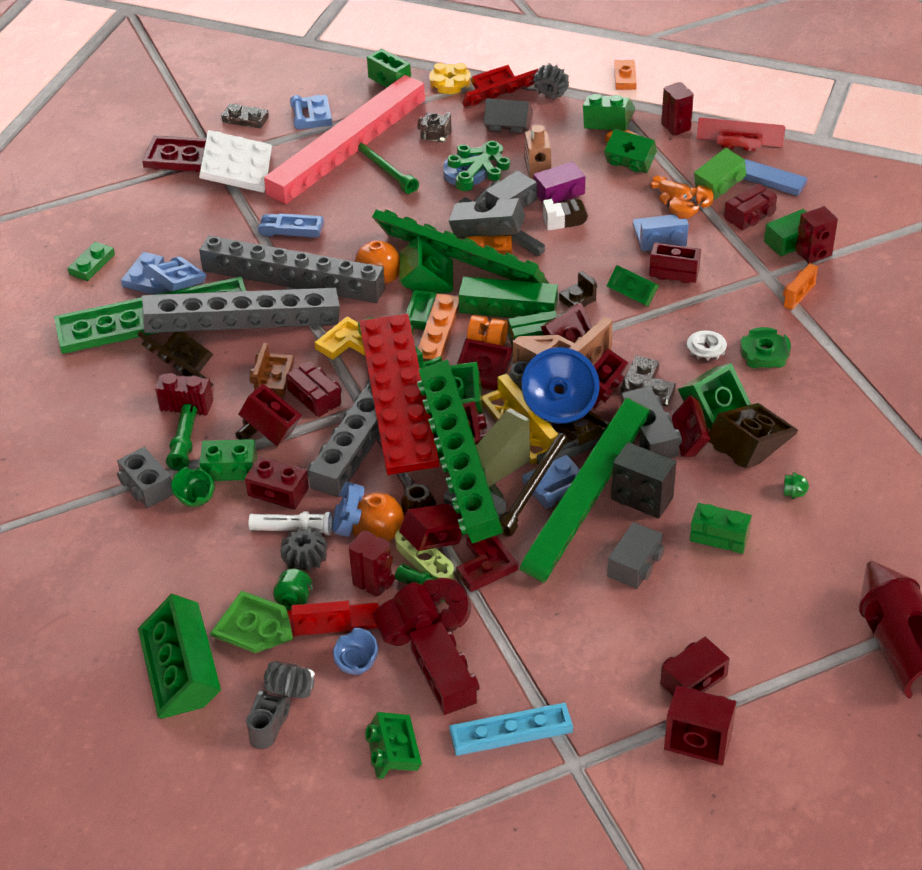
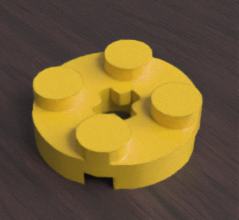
(450, 77)

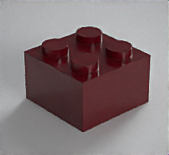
(699, 725)

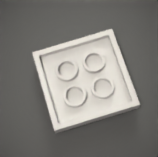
(235, 161)

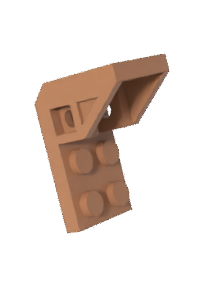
(591, 345)

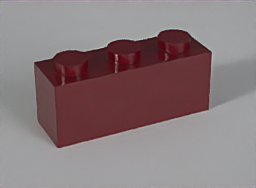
(444, 668)

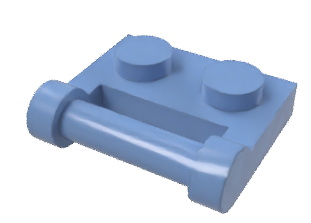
(318, 111)
(175, 274)
(559, 474)

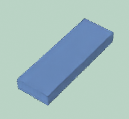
(774, 178)

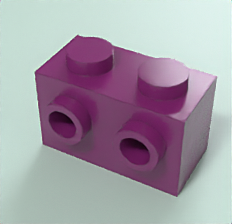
(560, 183)

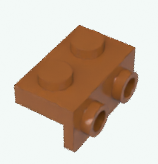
(271, 370)

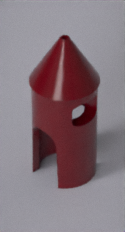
(894, 615)

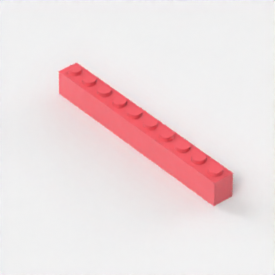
(343, 139)

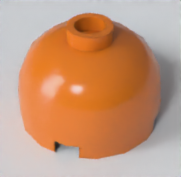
(380, 254)
(379, 516)

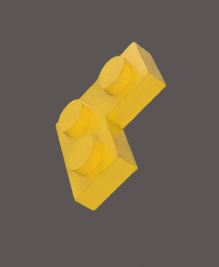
(340, 338)

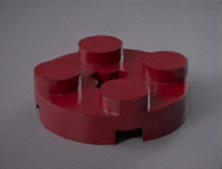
(455, 597)

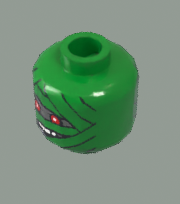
(292, 588)

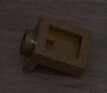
(582, 292)

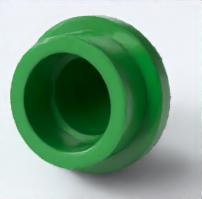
(795, 485)

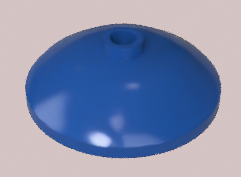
(564, 369)

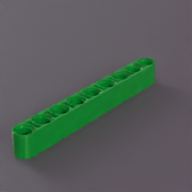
(583, 492)

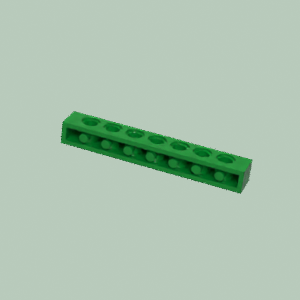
(460, 453)

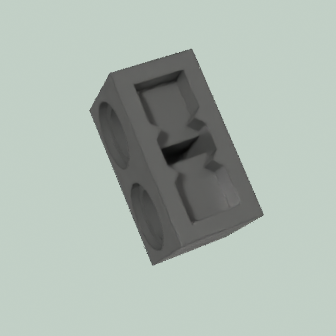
(144, 477)

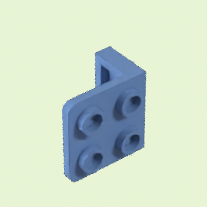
(661, 229)

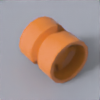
(495, 330)

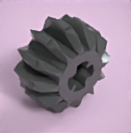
(551, 81)
(303, 549)
(288, 679)

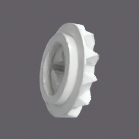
(715, 342)

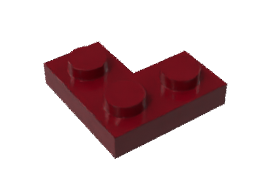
(491, 563)

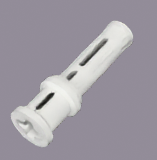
(278, 522)

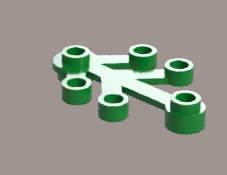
(489, 151)

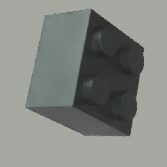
(643, 480)

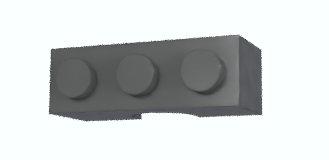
(502, 219)
(658, 432)

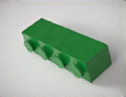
(506, 297)

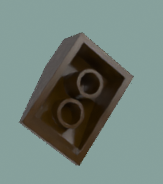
(749, 434)

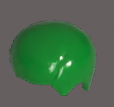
(193, 487)

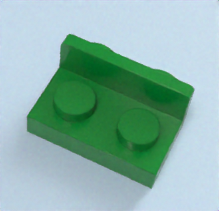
(392, 743)

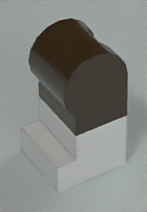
(563, 214)

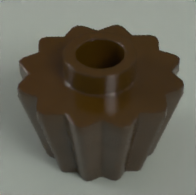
(417, 497)

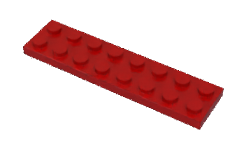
(397, 400)

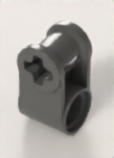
(267, 719)

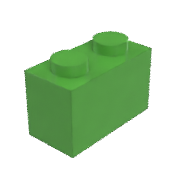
(721, 172)

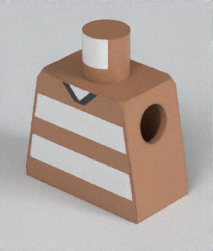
(536, 146)

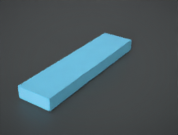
(510, 729)

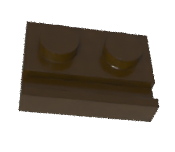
(583, 429)

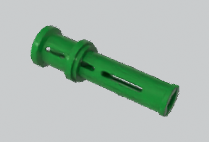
(181, 443)

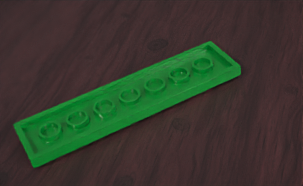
(461, 250)
(119, 320)

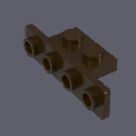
(182, 351)

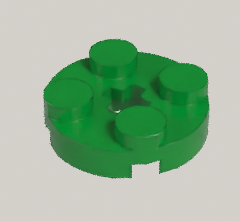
(777, 348)

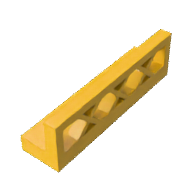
(540, 430)

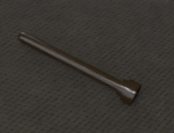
(509, 519)

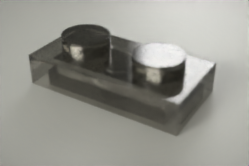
(245, 116)

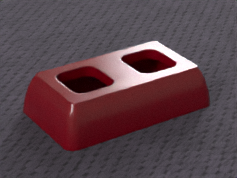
(681, 421)

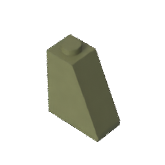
(505, 446)

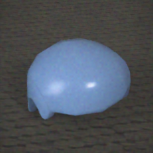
(355, 651)

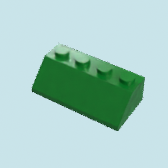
(178, 657)

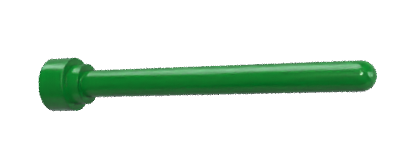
(407, 182)

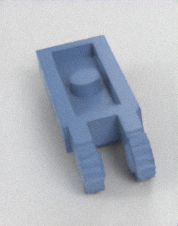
(291, 225)

